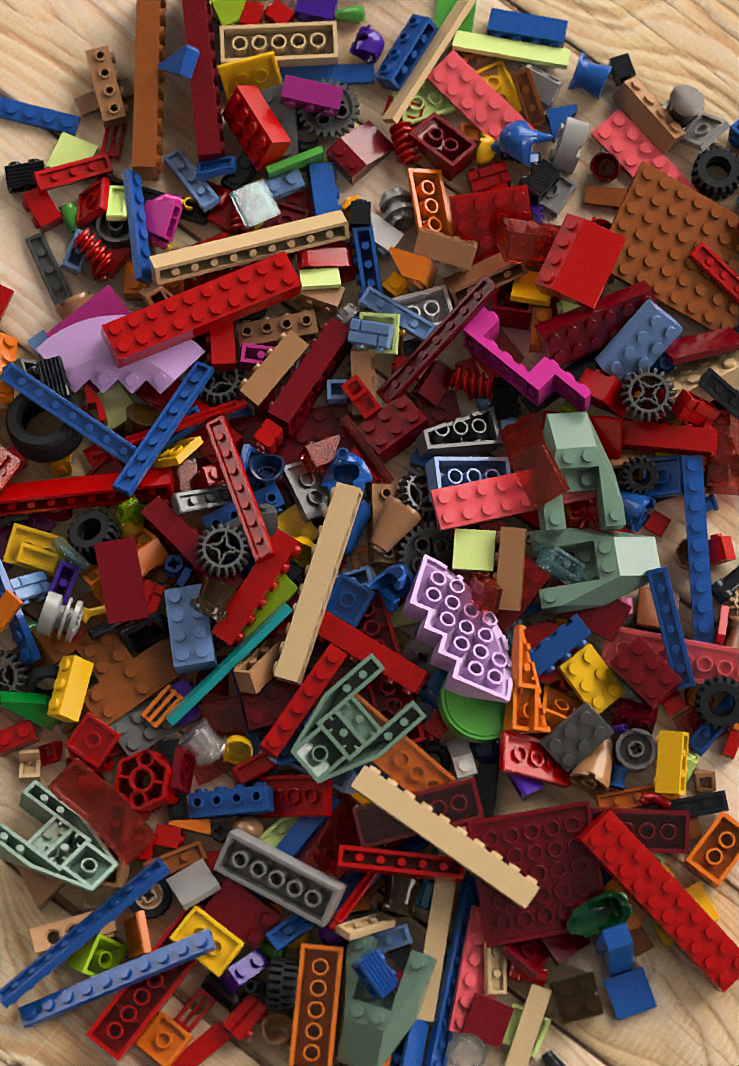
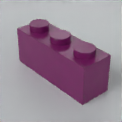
(311, 96)

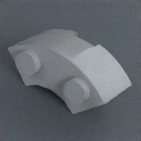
(570, 141)

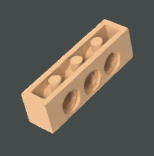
(41, 934)

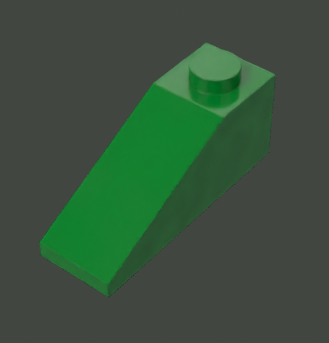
(30, 706)

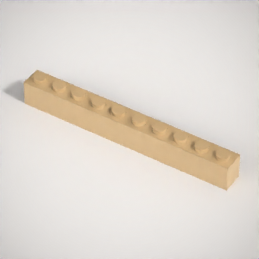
(249, 247)
(318, 583)
(445, 837)

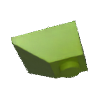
(227, 11)
(98, 955)

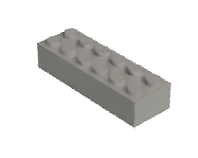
(280, 877)

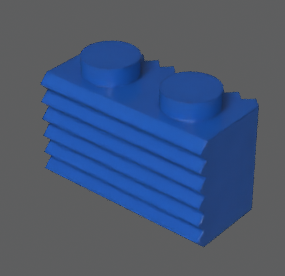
(375, 974)

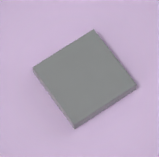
(704, 131)
(558, 195)
(193, 884)

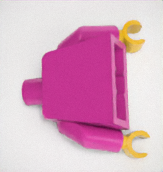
(163, 217)

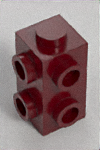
(633, 715)

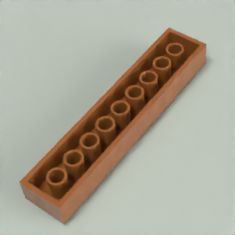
(149, 89)

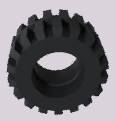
(710, 186)
(87, 527)
(702, 698)
(282, 984)

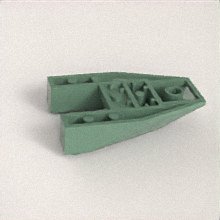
(586, 470)
(613, 568)
(344, 733)
(60, 849)
(374, 1028)

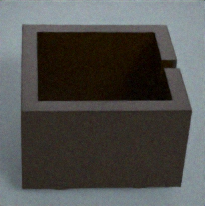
(577, 998)

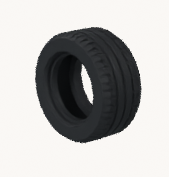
(37, 448)

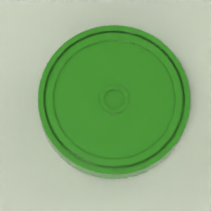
(471, 717)

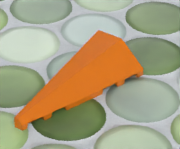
(524, 710)

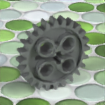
(335, 124)
(410, 552)

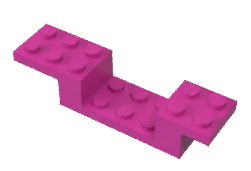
(536, 385)

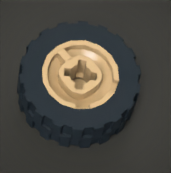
(155, 901)

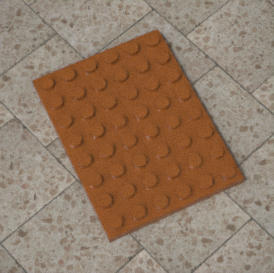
(661, 228)

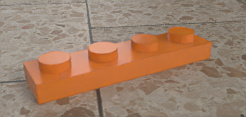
(8, 354)

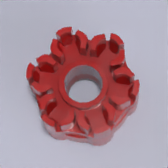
(130, 781)

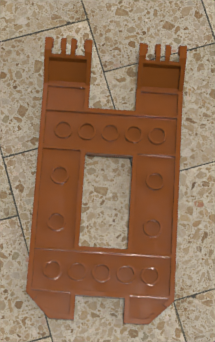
(122, 679)

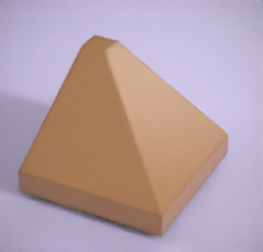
(704, 780)

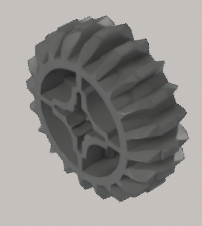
(229, 390)
(653, 401)
(412, 494)
(230, 552)
(14, 665)

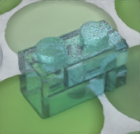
(560, 564)

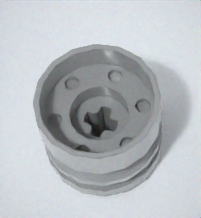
(60, 617)

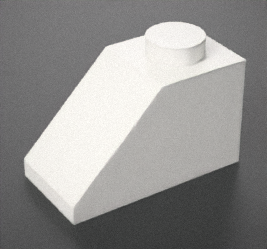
(385, 235)
(461, 759)

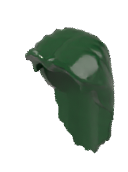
(600, 913)

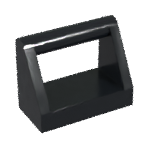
(148, 635)
(219, 992)

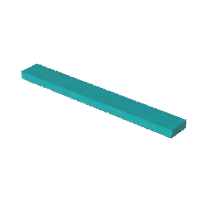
(228, 663)

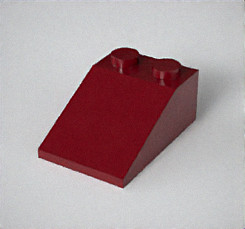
(444, 146)
(359, 151)
(511, 313)
(242, 912)

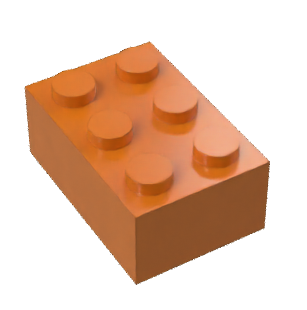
(716, 850)

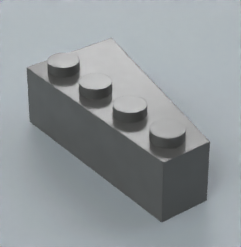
(286, 116)
(462, 436)

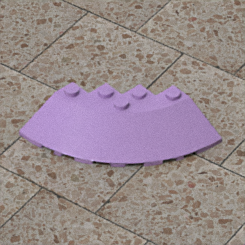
(88, 358)
(462, 637)

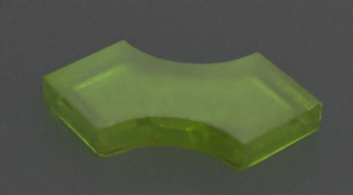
(131, 510)

